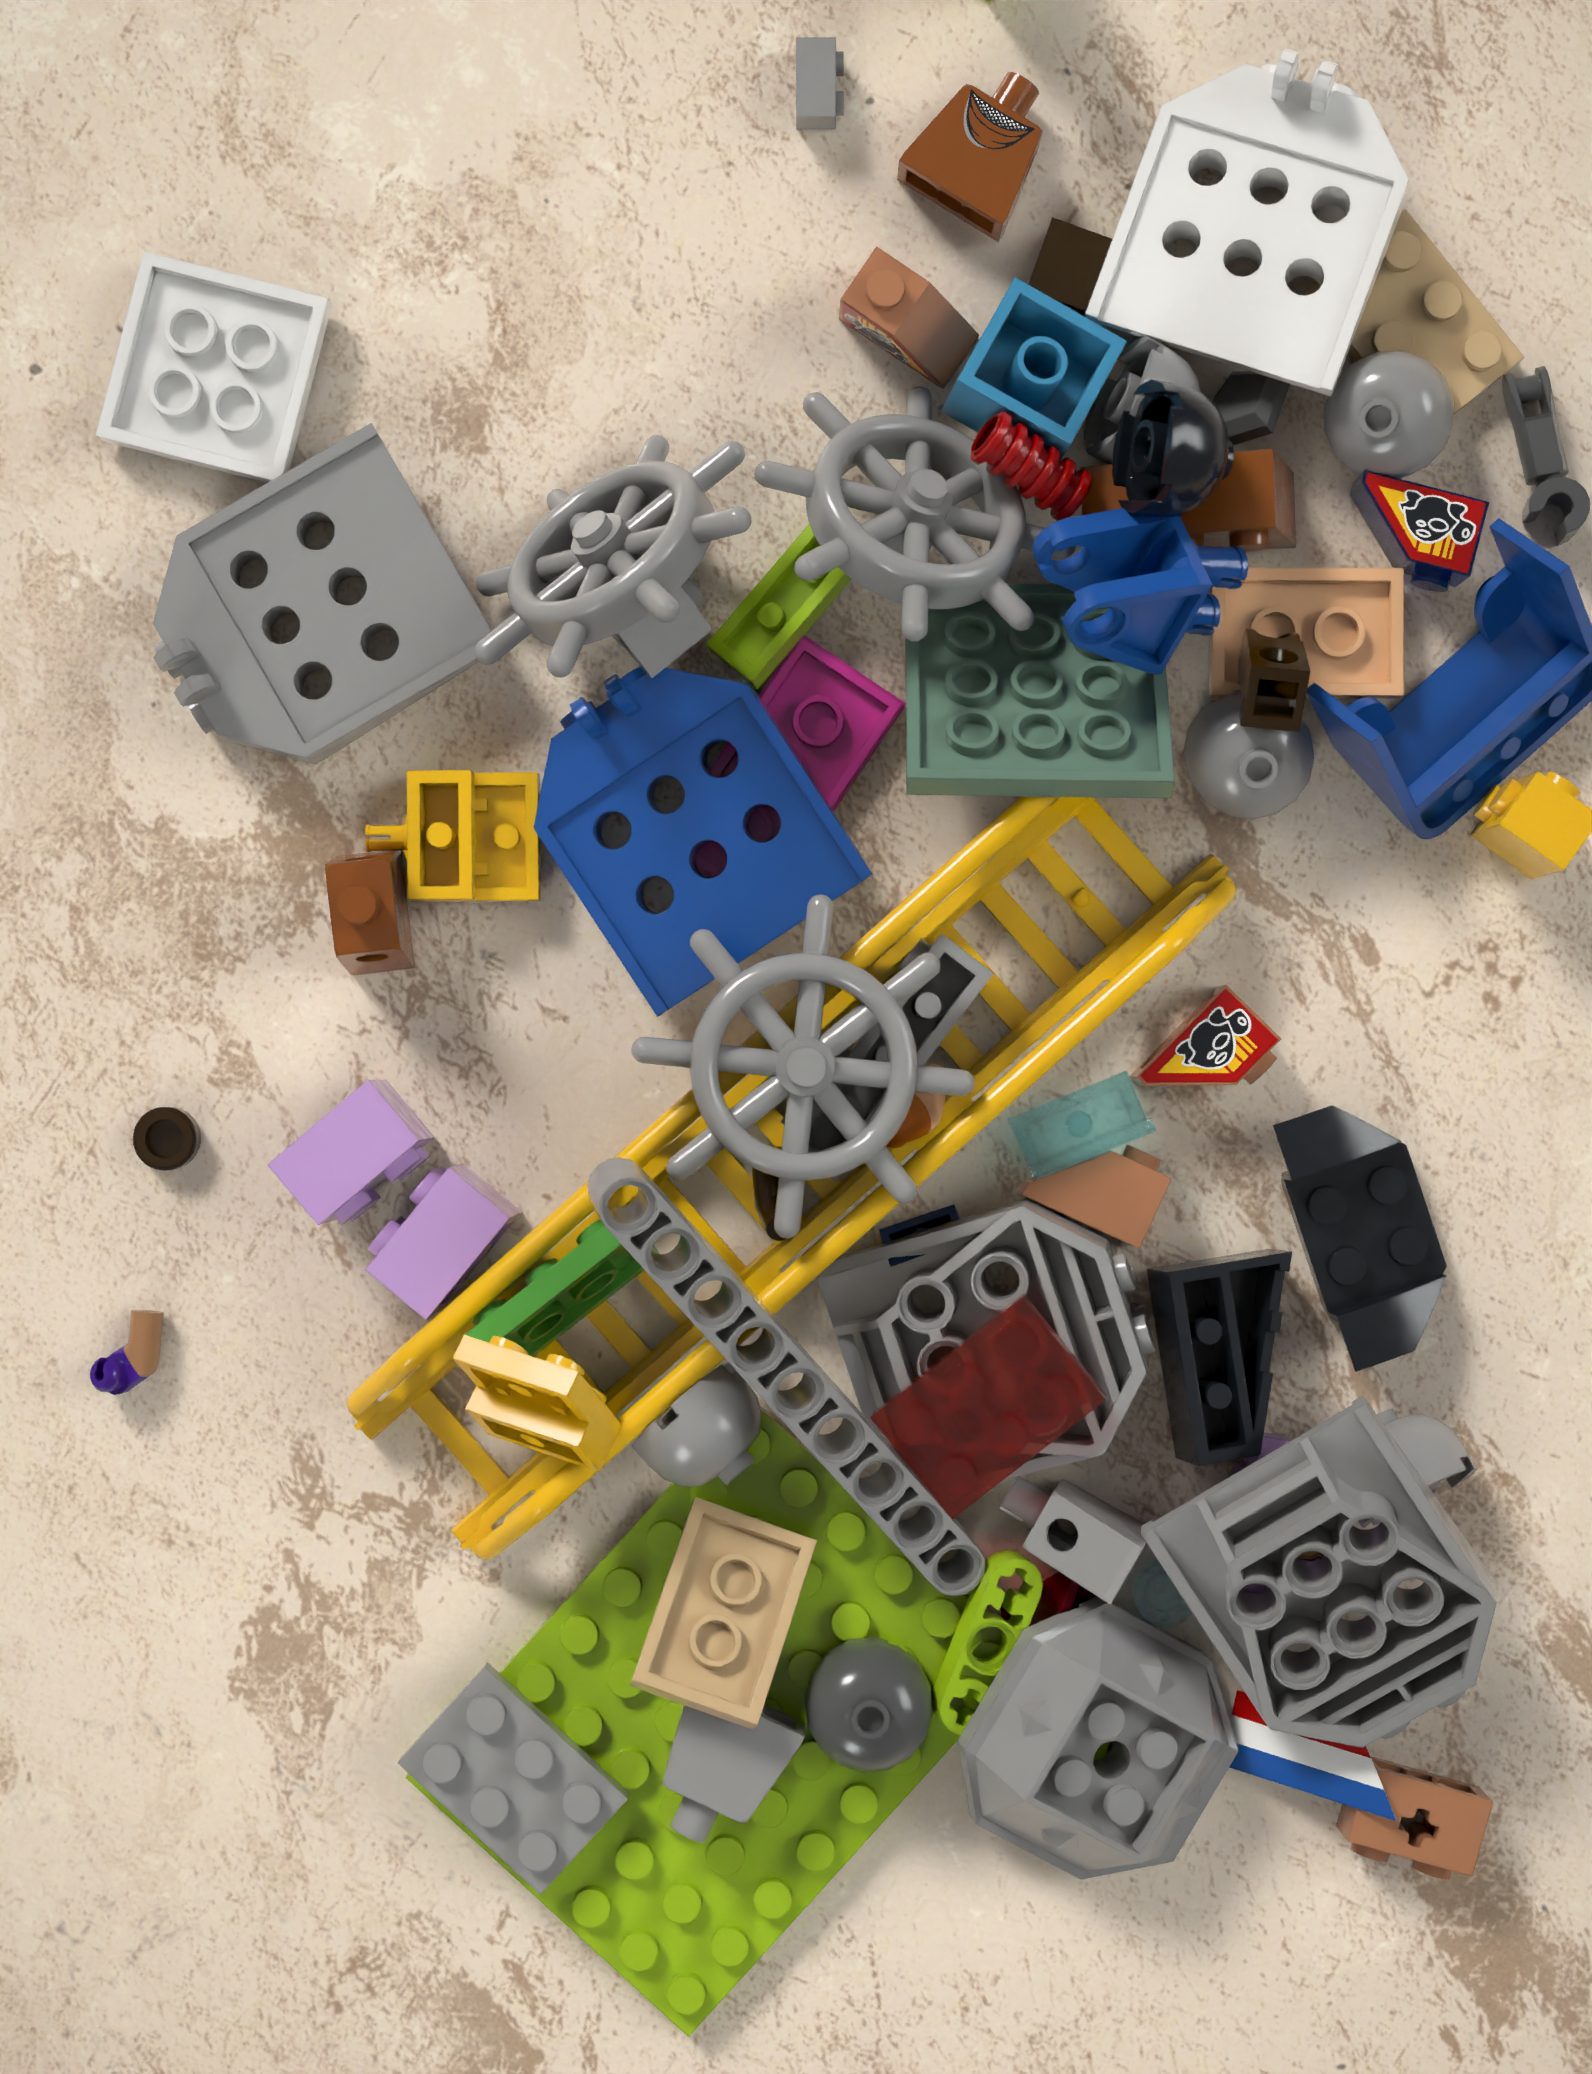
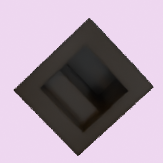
(1272, 681)

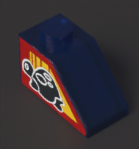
(1422, 528)

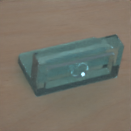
(1080, 1125)

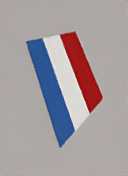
(1306, 1763)

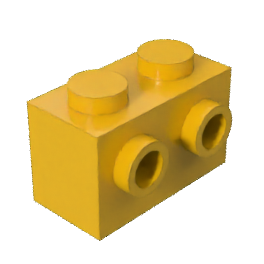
(1534, 823)

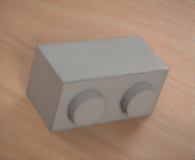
(816, 83)

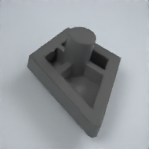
(1250, 404)

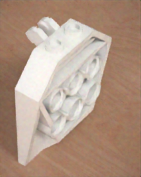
(1258, 132)

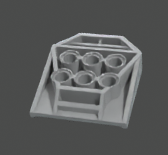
(222, 632)
(1061, 1271)
(1359, 1675)

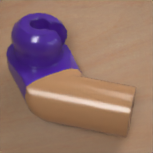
(134, 1360)

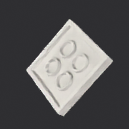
(213, 368)

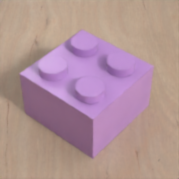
(352, 1153)
(441, 1239)

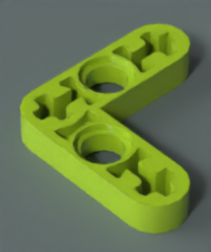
(966, 1672)

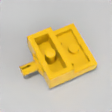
(467, 836)
(537, 1401)

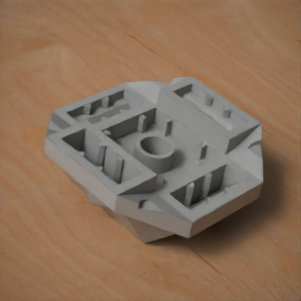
(1062, 1696)

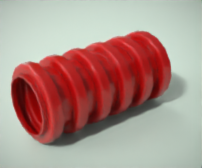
(1031, 466)

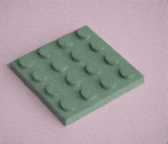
(1030, 709)

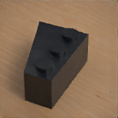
(1216, 1350)

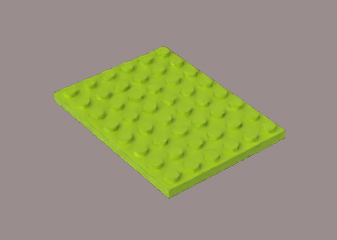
(694, 1914)

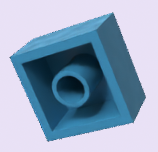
(1036, 366)

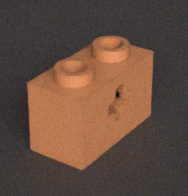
(1450, 1829)

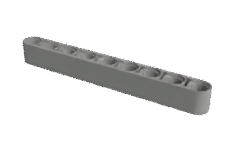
(773, 1358)

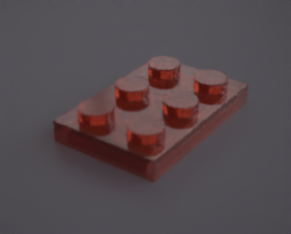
(988, 1406)

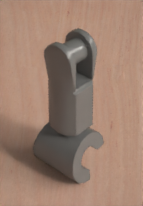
(1544, 454)

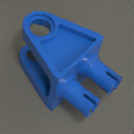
(1147, 578)

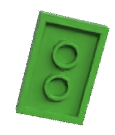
(560, 1292)

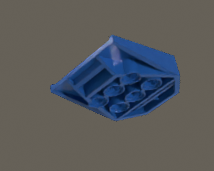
(611, 765)

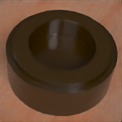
(166, 1138)

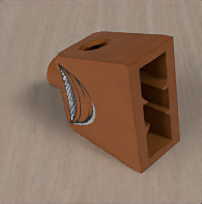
(977, 154)
(369, 912)

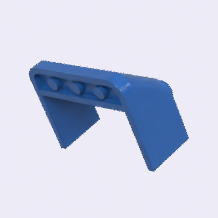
(1483, 704)

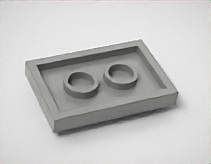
(513, 1778)

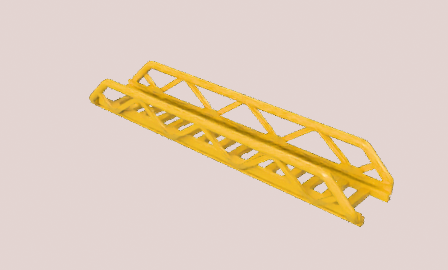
(1127, 962)

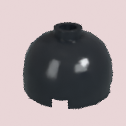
(1170, 451)

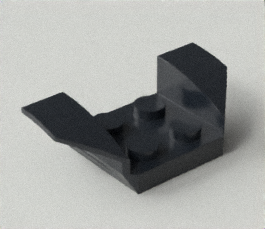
(1362, 1231)

